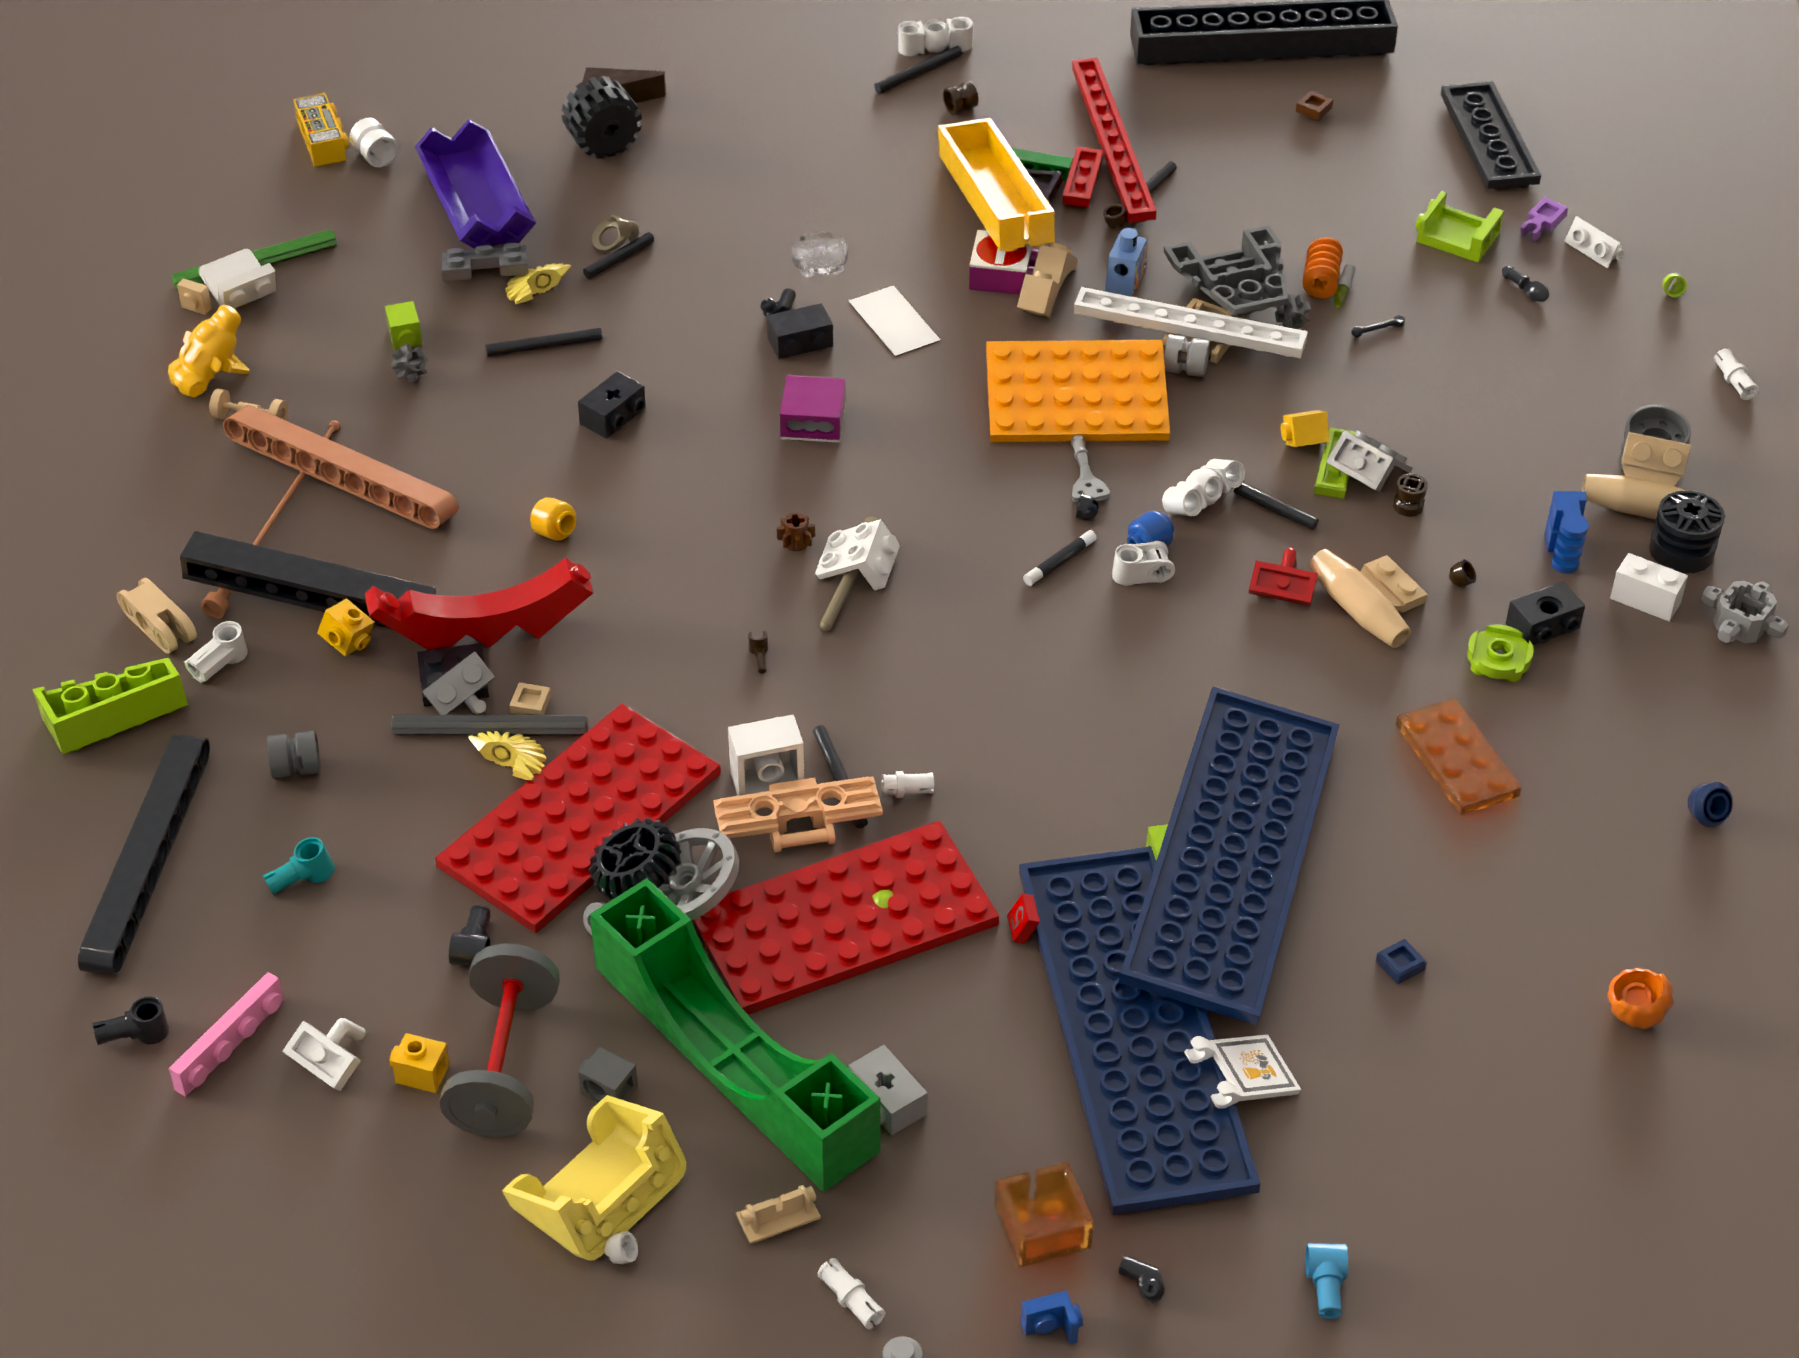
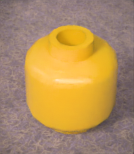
(553, 519)

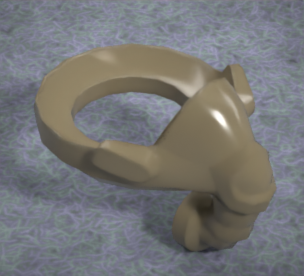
(625, 228)

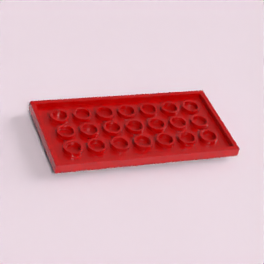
(538, 842)
(825, 926)

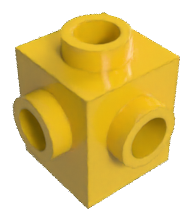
(346, 627)

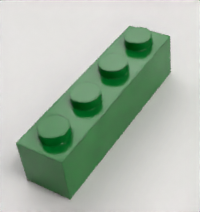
(1042, 161)

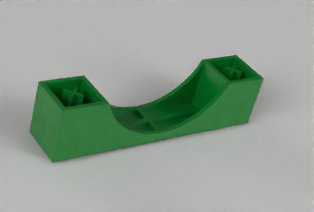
(805, 1106)

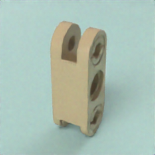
(156, 615)

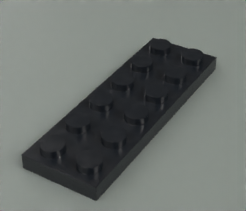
(1490, 135)

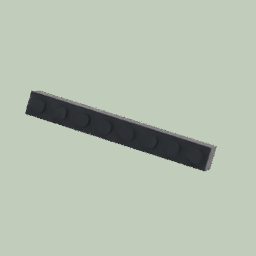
(283, 575)

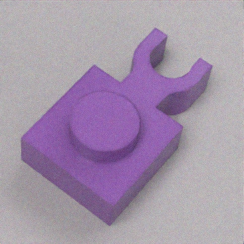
(1544, 215)

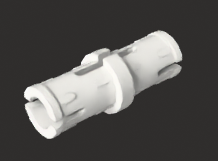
(1736, 374)
(851, 1293)

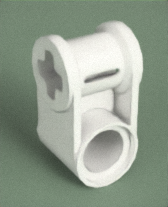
(1140, 562)

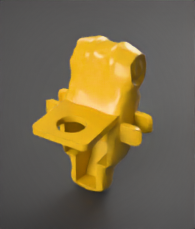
(207, 353)

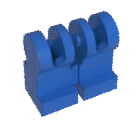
(1566, 529)

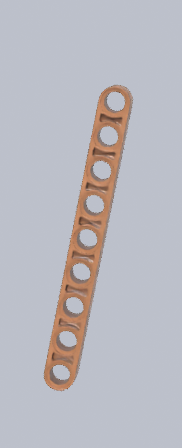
(341, 467)

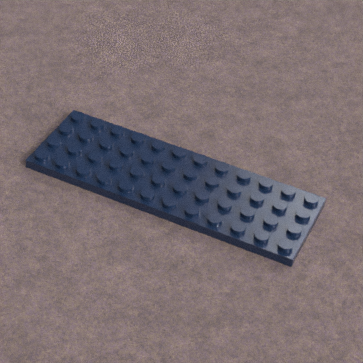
(1231, 856)
(1140, 1094)

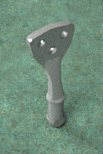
(1087, 483)

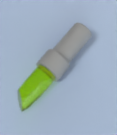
(1344, 284)

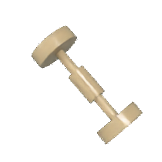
(220, 405)

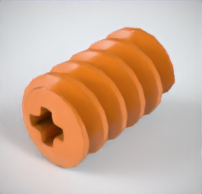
(1322, 268)

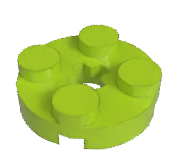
(1508, 666)

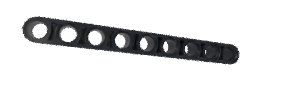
(144, 856)

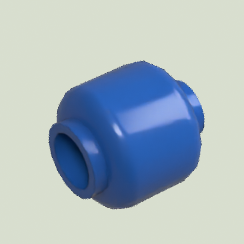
(1151, 527)

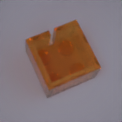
(1050, 1223)

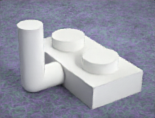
(323, 1053)

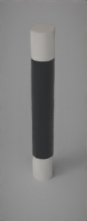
(1059, 557)

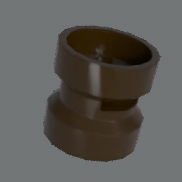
(961, 97)
(1410, 495)

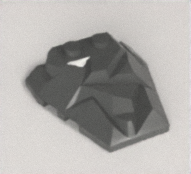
(1240, 278)

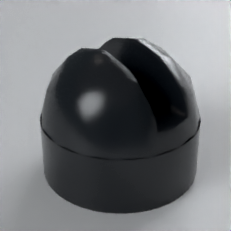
(1087, 507)

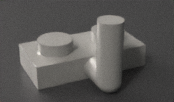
(460, 686)

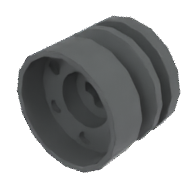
(1659, 423)

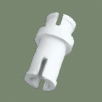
(907, 784)

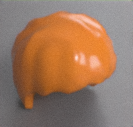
(1640, 997)

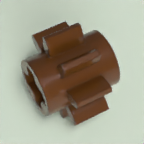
(796, 531)

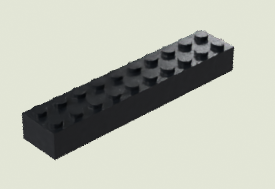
(1262, 30)

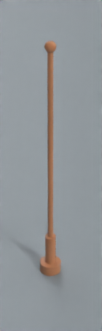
(216, 603)

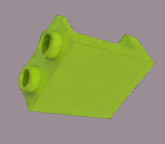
(1458, 230)

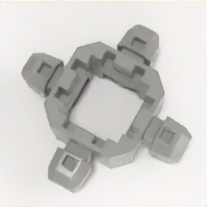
(1733, 624)

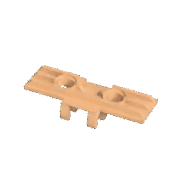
(795, 800)

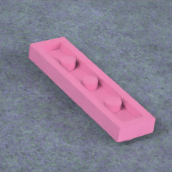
(226, 1034)

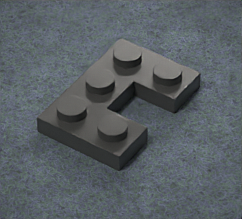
(459, 263)

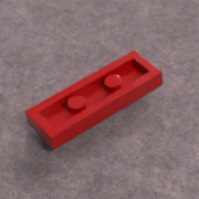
(1082, 177)

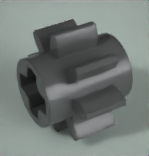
(1294, 313)
(409, 363)

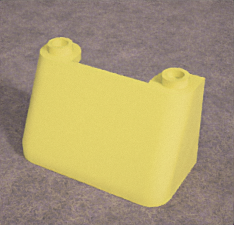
(608, 1183)

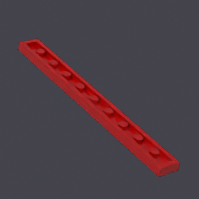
(1114, 140)

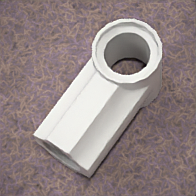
(225, 648)

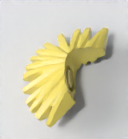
(537, 281)
(514, 751)

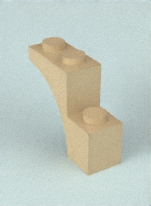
(1050, 271)

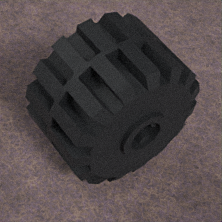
(601, 117)

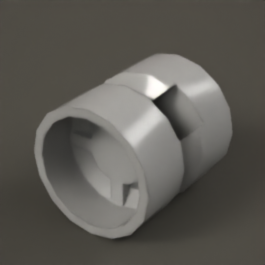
(1196, 358)

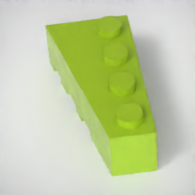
(110, 703)

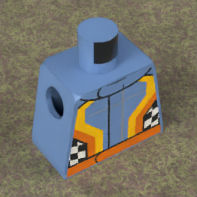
(1127, 253)

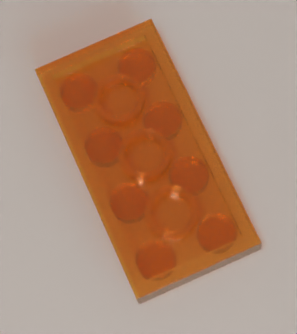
(1458, 756)

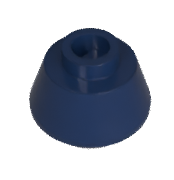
(1710, 803)

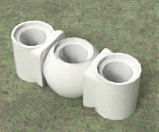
(934, 36)
(1203, 487)

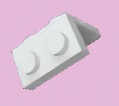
(238, 278)
(863, 547)

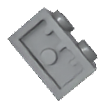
(1366, 459)

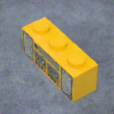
(321, 129)

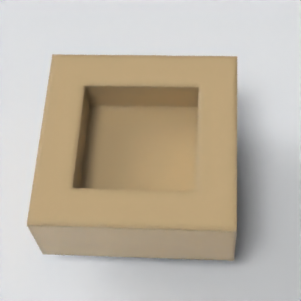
(194, 296)
(530, 699)

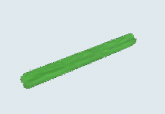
(273, 253)

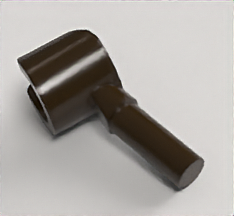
(759, 647)

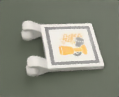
(1249, 1065)

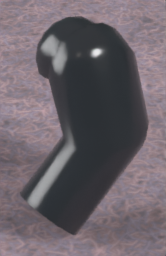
(784, 304)
(1146, 1276)

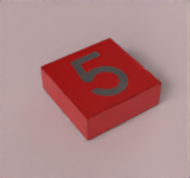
(1023, 918)

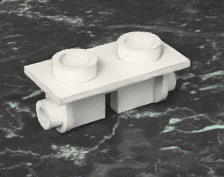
(1593, 242)

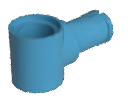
(1327, 1267)

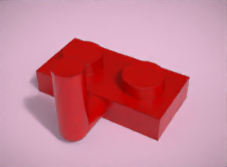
(1283, 580)

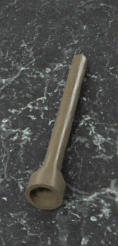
(841, 593)

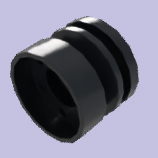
(1686, 531)

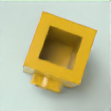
(1305, 428)
(420, 1062)

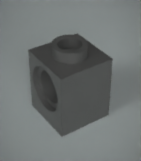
(607, 1075)

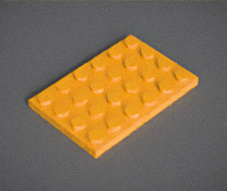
(1077, 389)

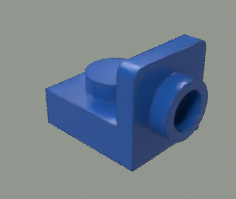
(1050, 1312)

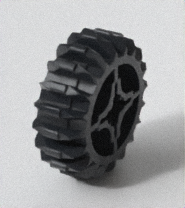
(633, 855)

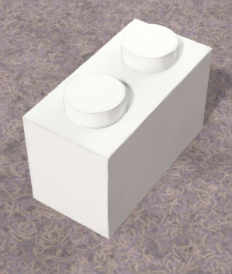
(1648, 587)

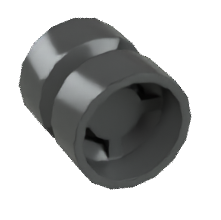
(282, 750)

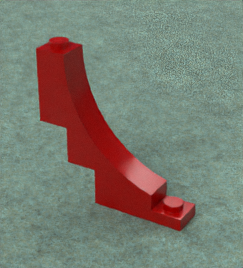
(486, 617)

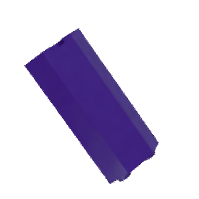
(475, 186)

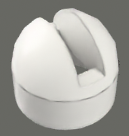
(621, 1248)

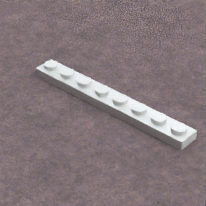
(1190, 322)

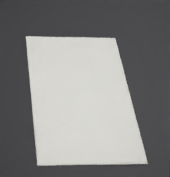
(894, 320)

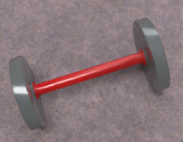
(487, 1099)

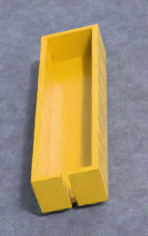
(996, 184)

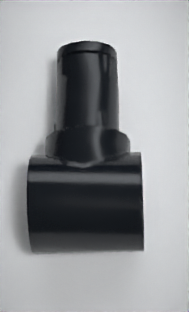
(472, 937)
(143, 1021)

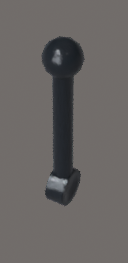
(1397, 321)

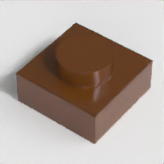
(1314, 105)

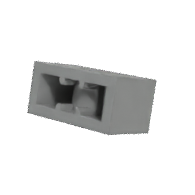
(900, 1093)

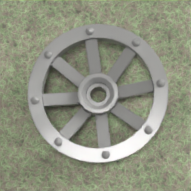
(690, 884)

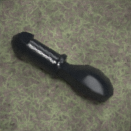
(1534, 289)

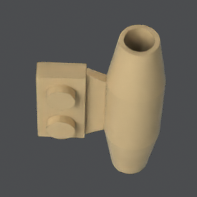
(1650, 474)
(1371, 594)

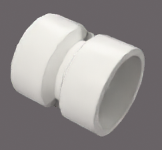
(373, 142)

